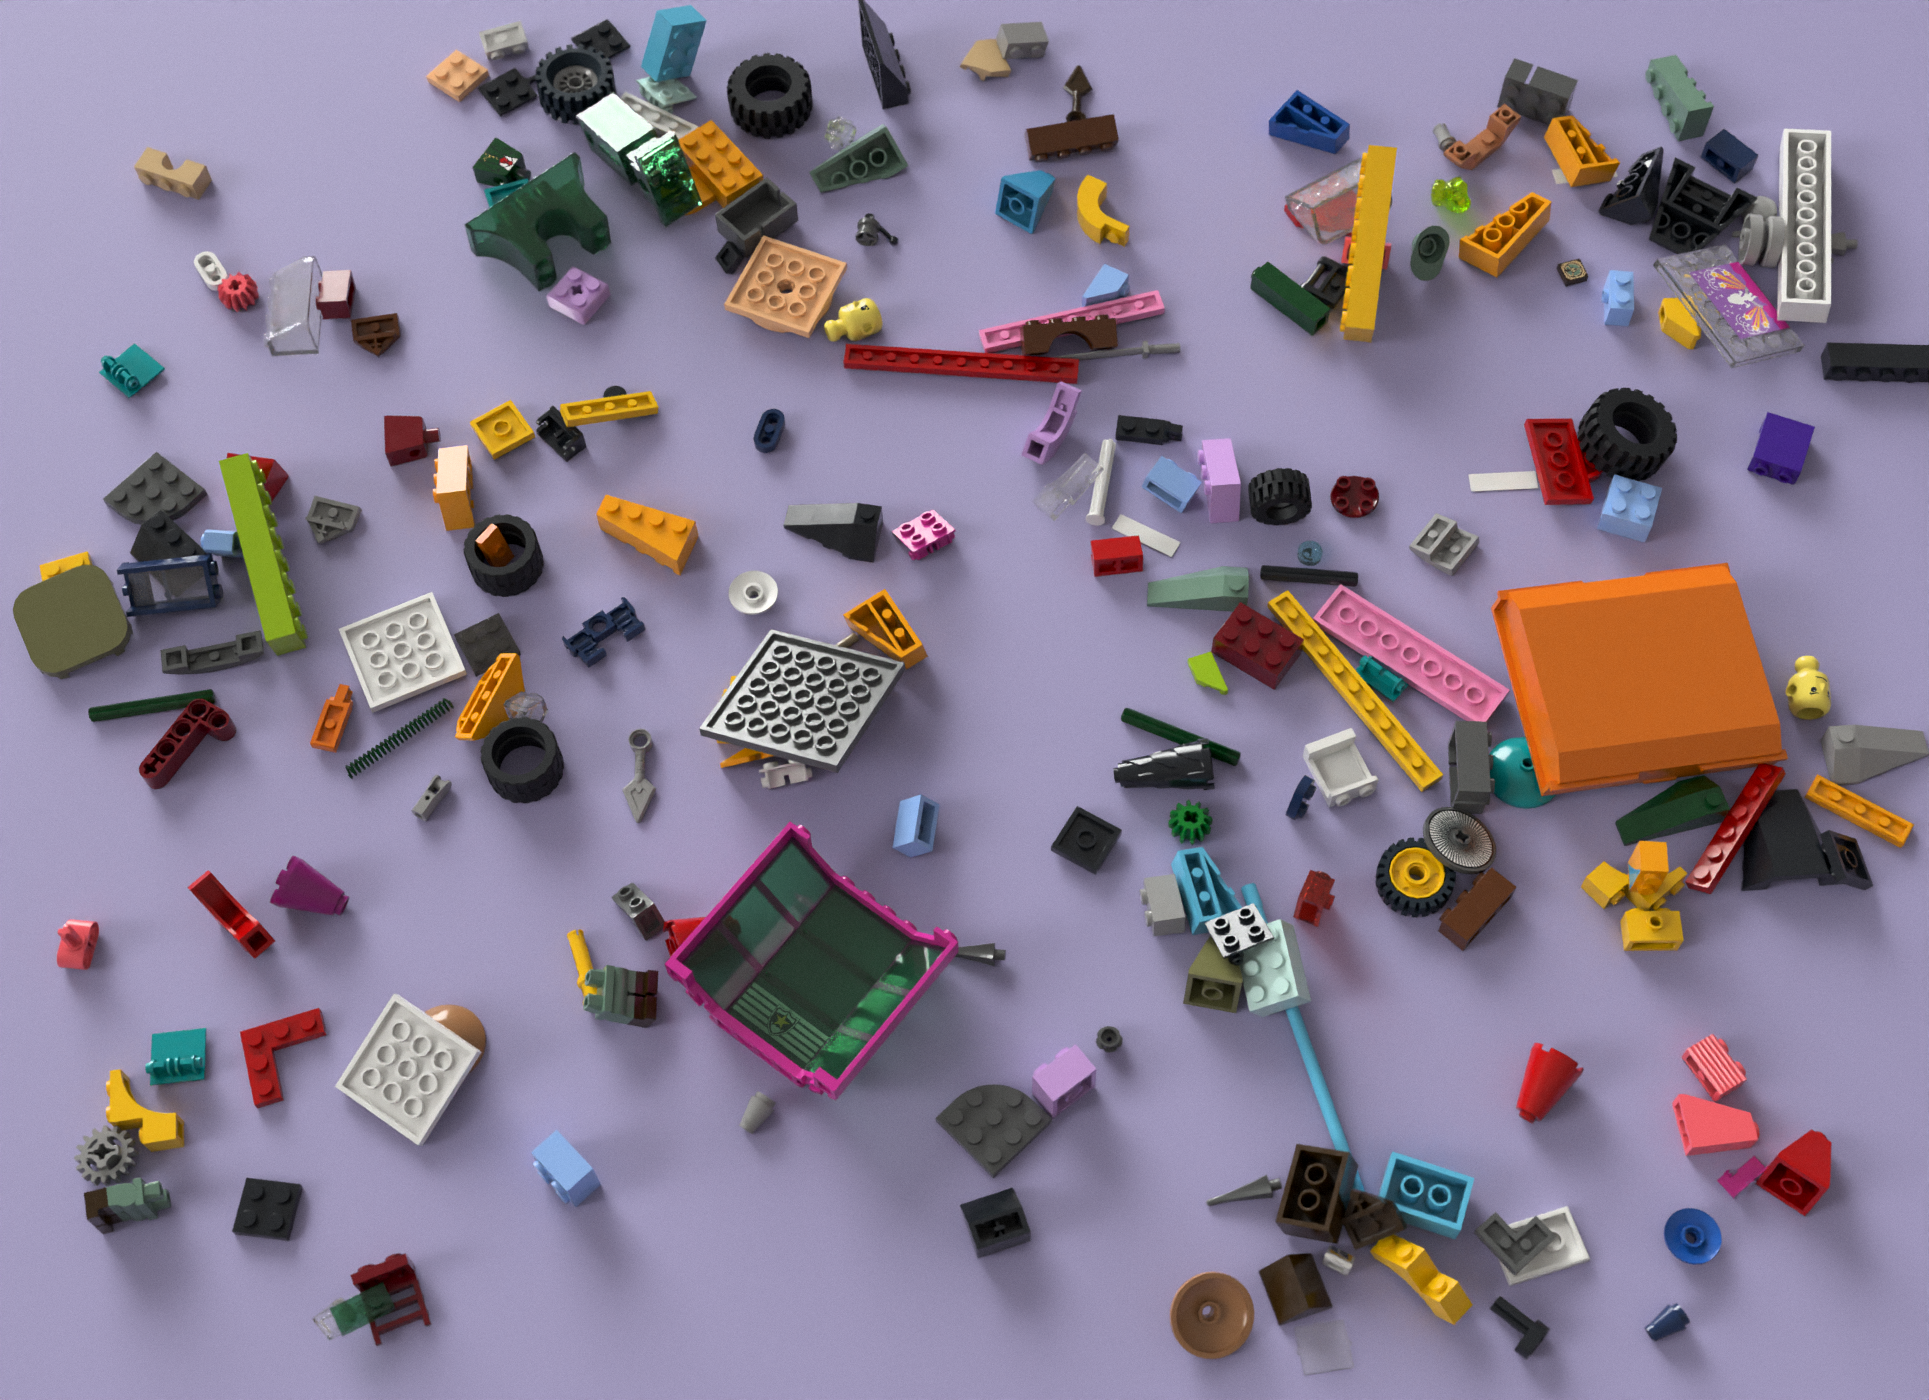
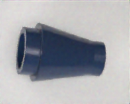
(1667, 1322)

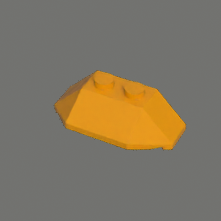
(486, 704)

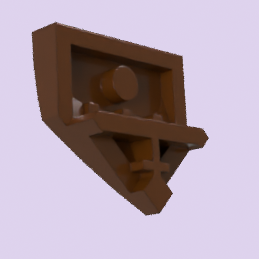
(376, 332)

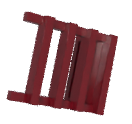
(397, 1275)

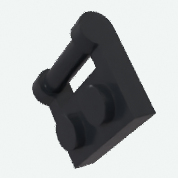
(1332, 287)

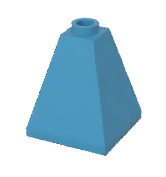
(1024, 198)

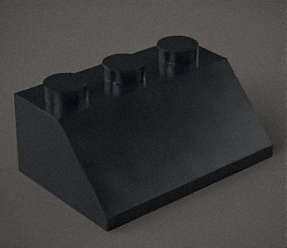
(163, 539)

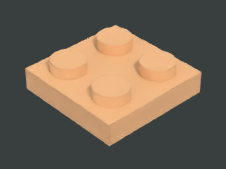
(457, 75)

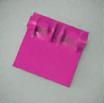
(923, 533)

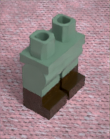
(622, 995)
(124, 1203)

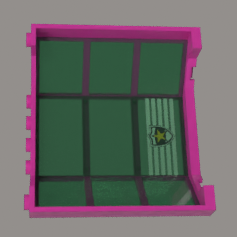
(807, 966)

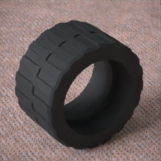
(511, 578)
(516, 734)

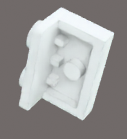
(504, 40)

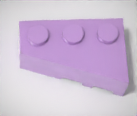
(1220, 479)

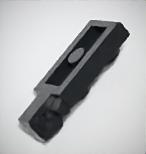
(1147, 430)

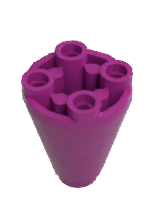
(308, 890)

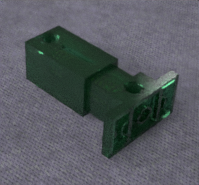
(639, 156)

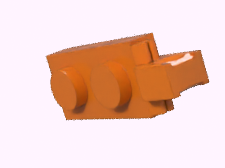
(333, 720)

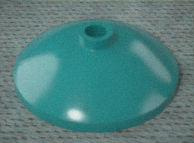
(1514, 781)

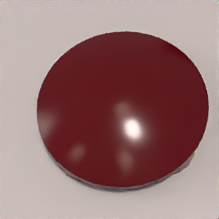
(1354, 496)

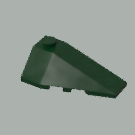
(1677, 809)

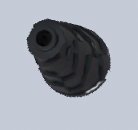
(1180, 767)

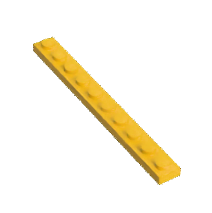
(1356, 692)

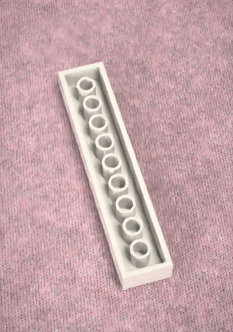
(1806, 210)

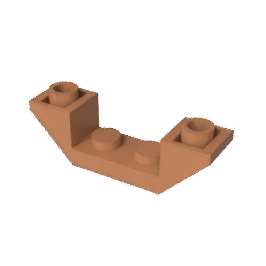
(1498, 129)

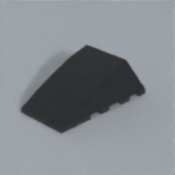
(1694, 211)
(1784, 845)

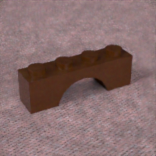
(1097, 333)

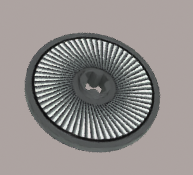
(1459, 840)

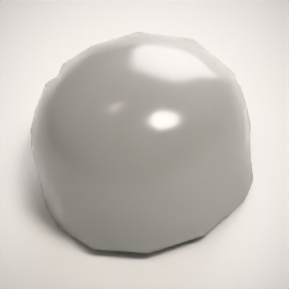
(1762, 206)

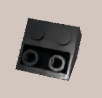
(996, 1222)

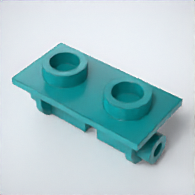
(1381, 678)

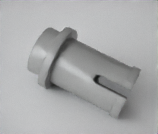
(1443, 136)

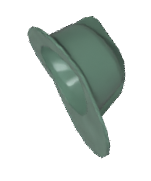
(1429, 252)

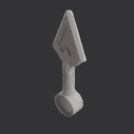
(639, 790)

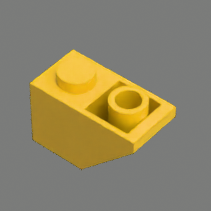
(1678, 323)

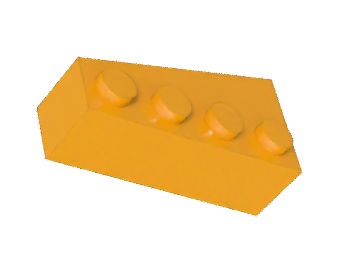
(1501, 240)

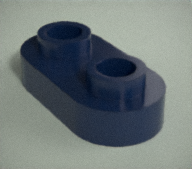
(769, 433)
(1303, 792)

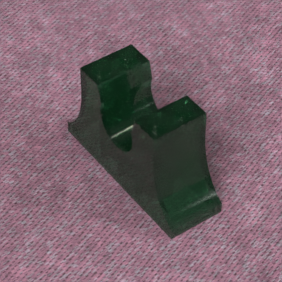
(541, 209)

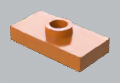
(494, 547)

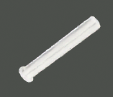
(1101, 484)

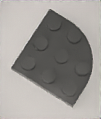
(153, 488)
(993, 1124)

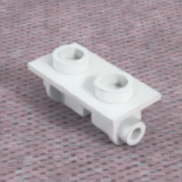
(775, 773)

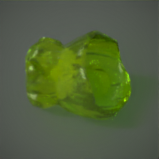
(1451, 195)

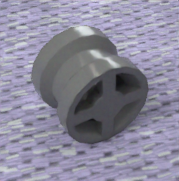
(867, 231)

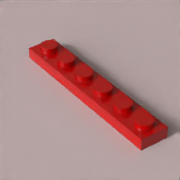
(1735, 828)

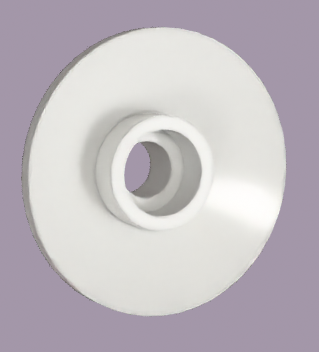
(751, 584)

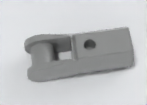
(430, 800)

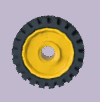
(1409, 894)

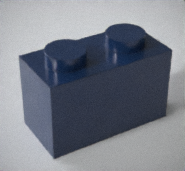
(1729, 156)

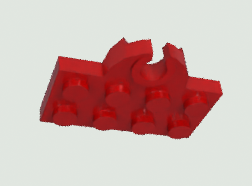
(1559, 462)

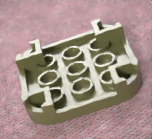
(71, 620)

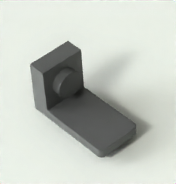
(640, 910)

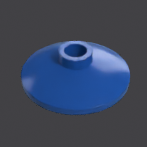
(1702, 1228)

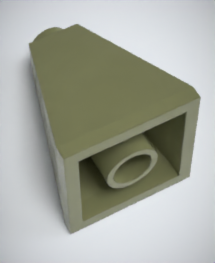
(1213, 980)

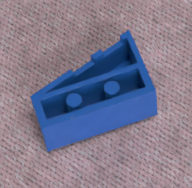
(1309, 124)

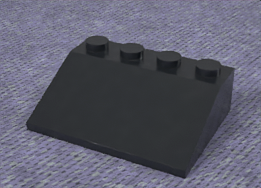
(882, 59)

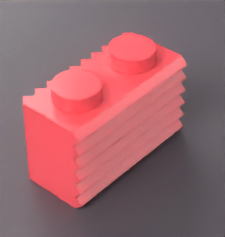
(1714, 1067)

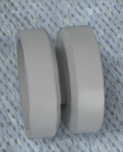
(1761, 240)

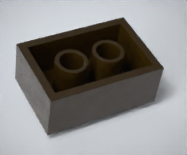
(1316, 1193)

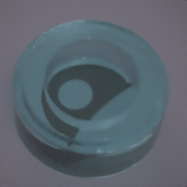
(1309, 553)

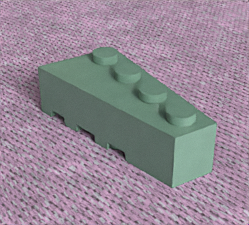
(1679, 98)

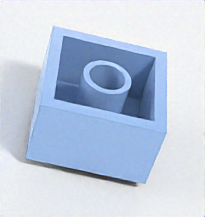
(1629, 508)
(565, 1169)

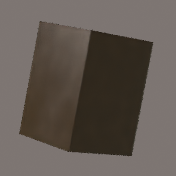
(1294, 1287)

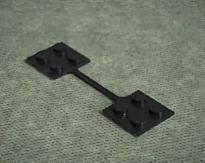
(513, 90)

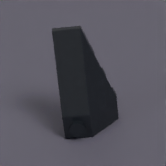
(1637, 193)

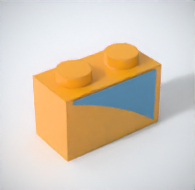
(1648, 867)

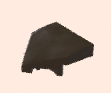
(1371, 1218)

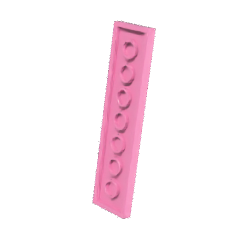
(1410, 656)

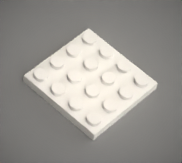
(402, 652)
(408, 1069)

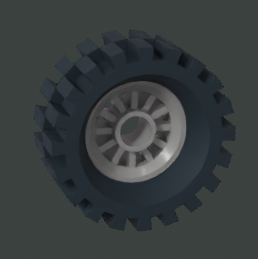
(573, 81)

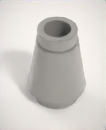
(757, 1112)

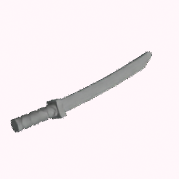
(1145, 349)

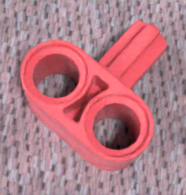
(77, 944)

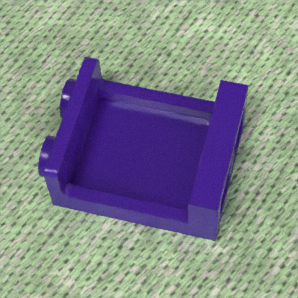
(1781, 448)

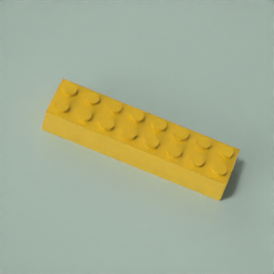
(1369, 245)

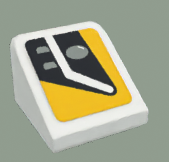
(1338, 1260)

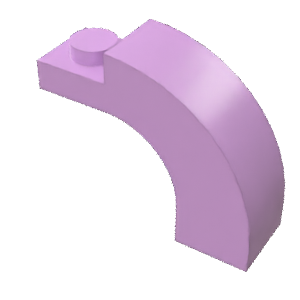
(1052, 431)

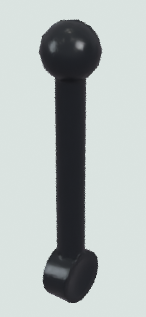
(892, 239)

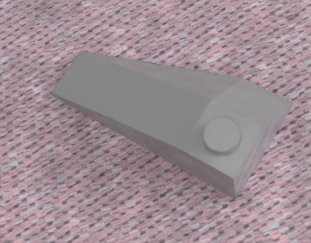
(1866, 751)

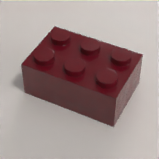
(1257, 645)

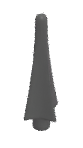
(982, 953)
(1257, 1189)

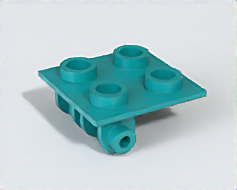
(130, 370)
(177, 1056)

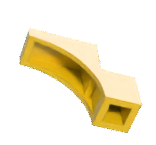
(1610, 886)
(156, 1130)
(1415, 1266)

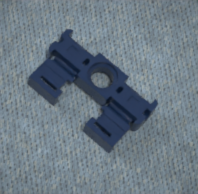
(587, 639)

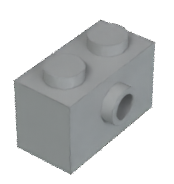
(1022, 40)
(1163, 905)

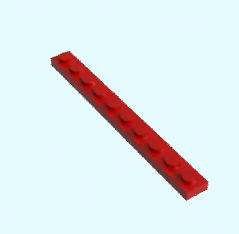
(961, 363)

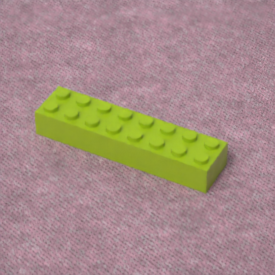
(263, 554)

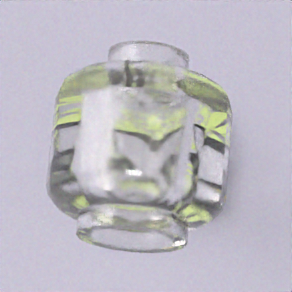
(840, 133)

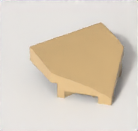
(986, 60)

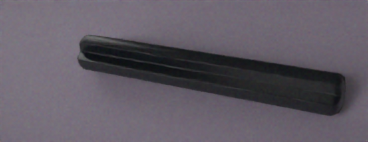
(1308, 575)

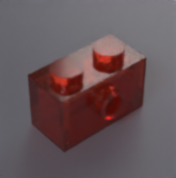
(1314, 897)

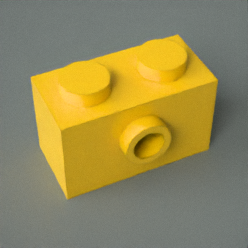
(1651, 930)

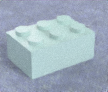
(1275, 972)

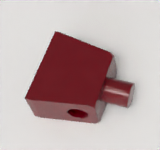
(407, 438)

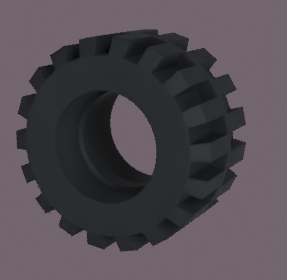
(1279, 496)

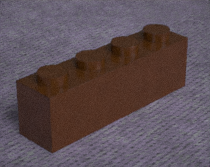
(1071, 137)

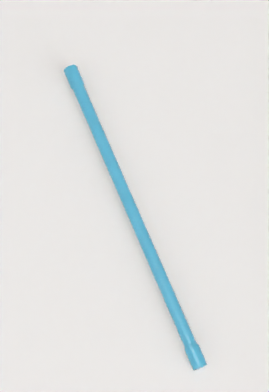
(1308, 1054)

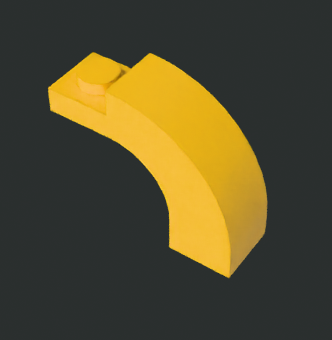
(1090, 217)

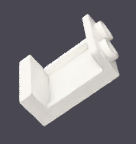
(1339, 768)

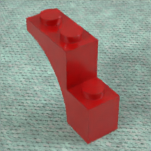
(231, 914)

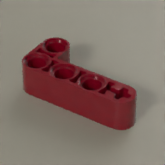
(159, 768)

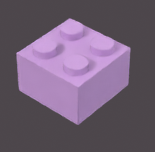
(1063, 1080)

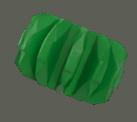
(1192, 814)

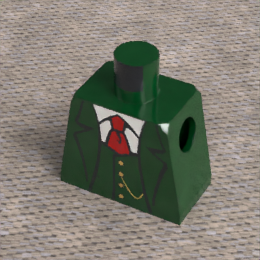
(500, 165)

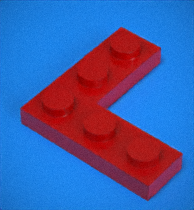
(261, 1043)

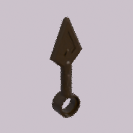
(1077, 86)

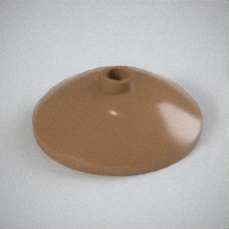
(462, 1023)
(1225, 1325)

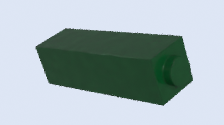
(1289, 298)

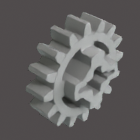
(98, 1148)

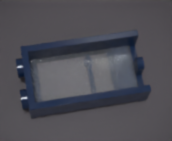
(171, 585)

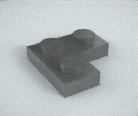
(1513, 1248)

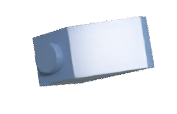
(1106, 286)

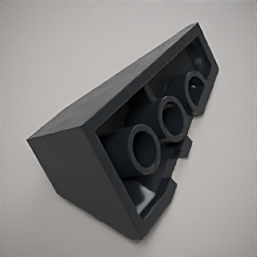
(841, 526)

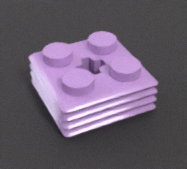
(578, 295)

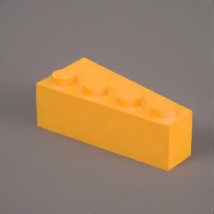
(649, 530)

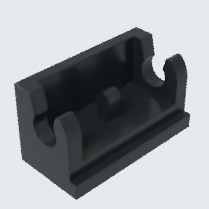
(562, 439)

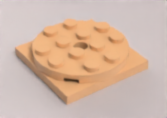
(782, 267)

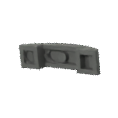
(214, 657)

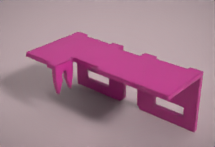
(1747, 1172)

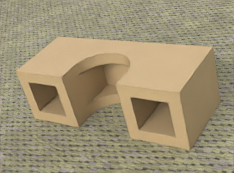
(188, 180)

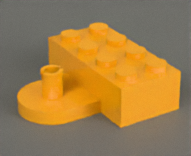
(717, 166)

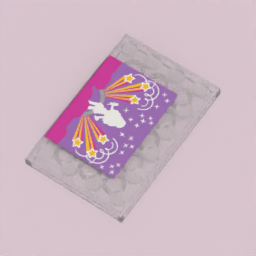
(1728, 305)

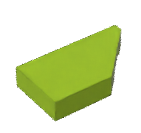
(1207, 672)

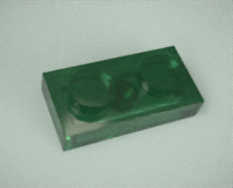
(362, 1309)

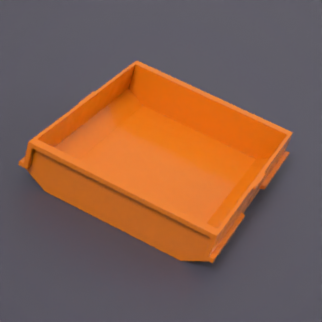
(1637, 679)

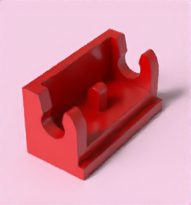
(1116, 555)

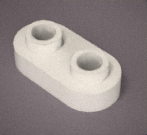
(210, 269)

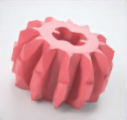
(238, 291)

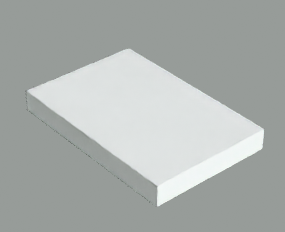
(1562, 1253)

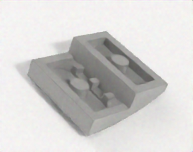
(1444, 544)

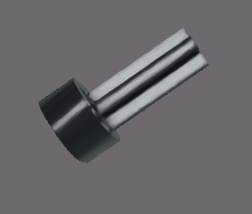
(1533, 1331)

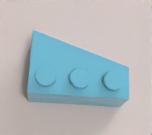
(1202, 888)

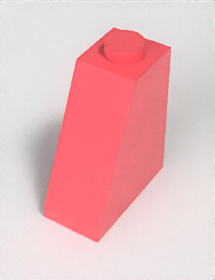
(1712, 1126)

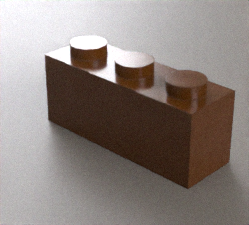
(1476, 908)

